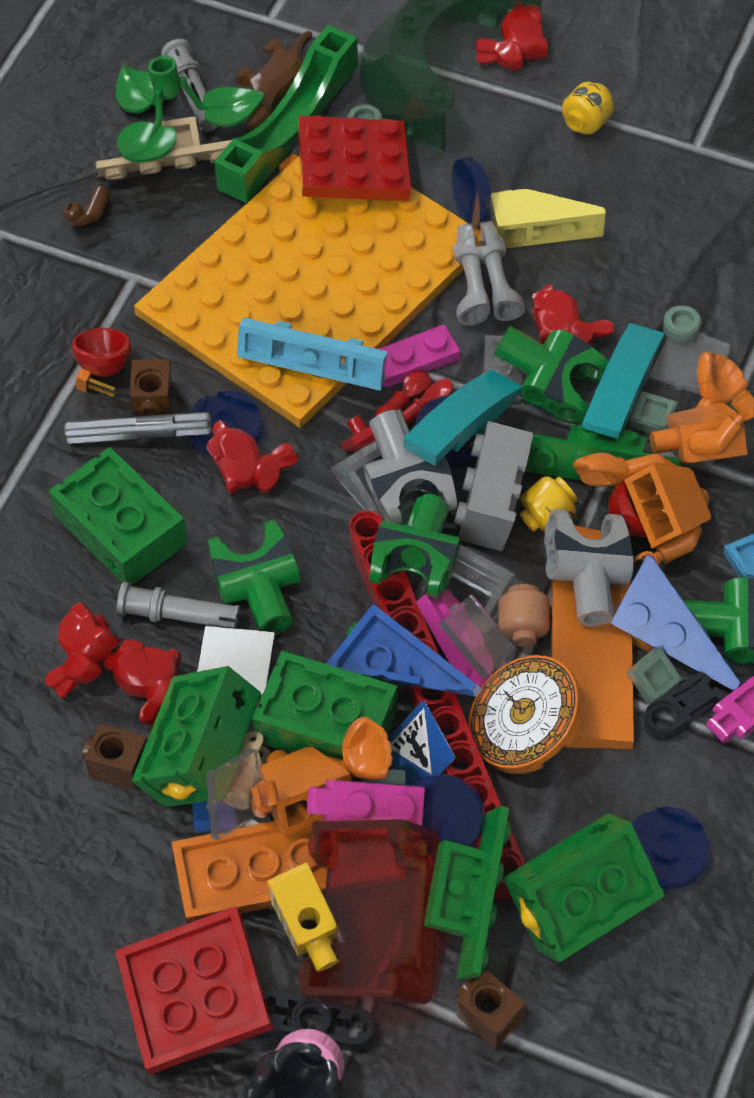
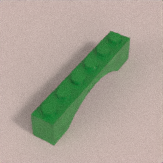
(254, 157)

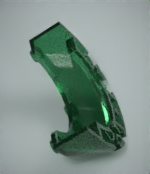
(396, 70)

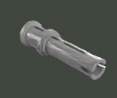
(186, 62)
(159, 605)

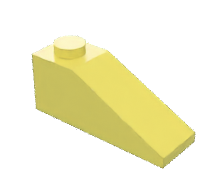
(540, 218)

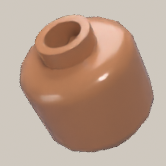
(524, 614)

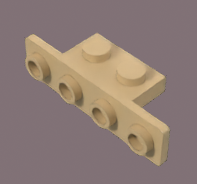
(183, 155)

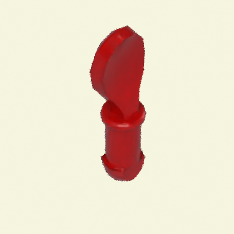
(413, 386)
(440, 388)

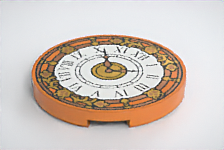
(526, 714)

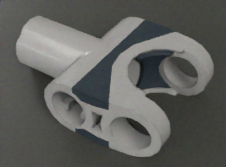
(402, 470)
(589, 563)

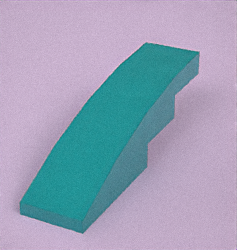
(623, 381)
(461, 416)

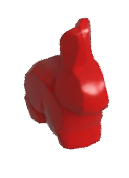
(520, 40)
(560, 311)
(243, 462)
(86, 643)
(144, 673)

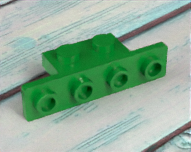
(556, 455)
(465, 890)

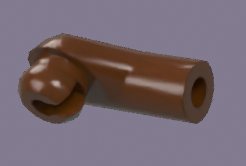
(93, 211)

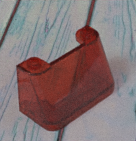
(379, 902)

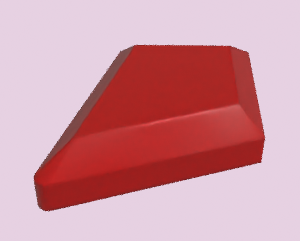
(362, 434)

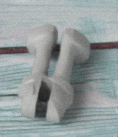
(475, 306)

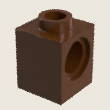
(147, 377)
(108, 741)
(495, 1026)

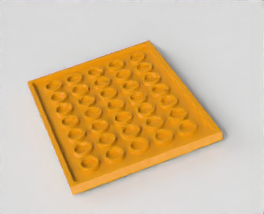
(310, 263)

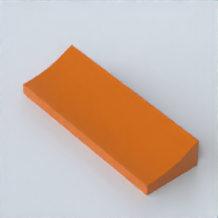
(599, 662)

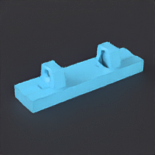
(312, 353)

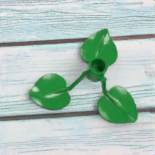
(140, 90)

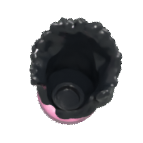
(301, 1067)

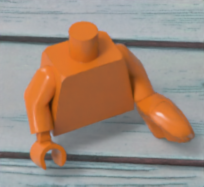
(711, 427)
(663, 495)
(288, 776)

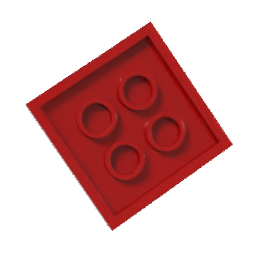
(353, 158)
(193, 990)

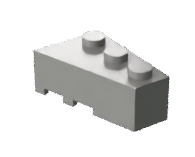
(493, 485)

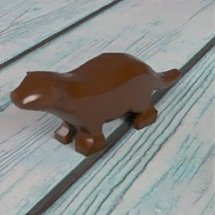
(274, 76)

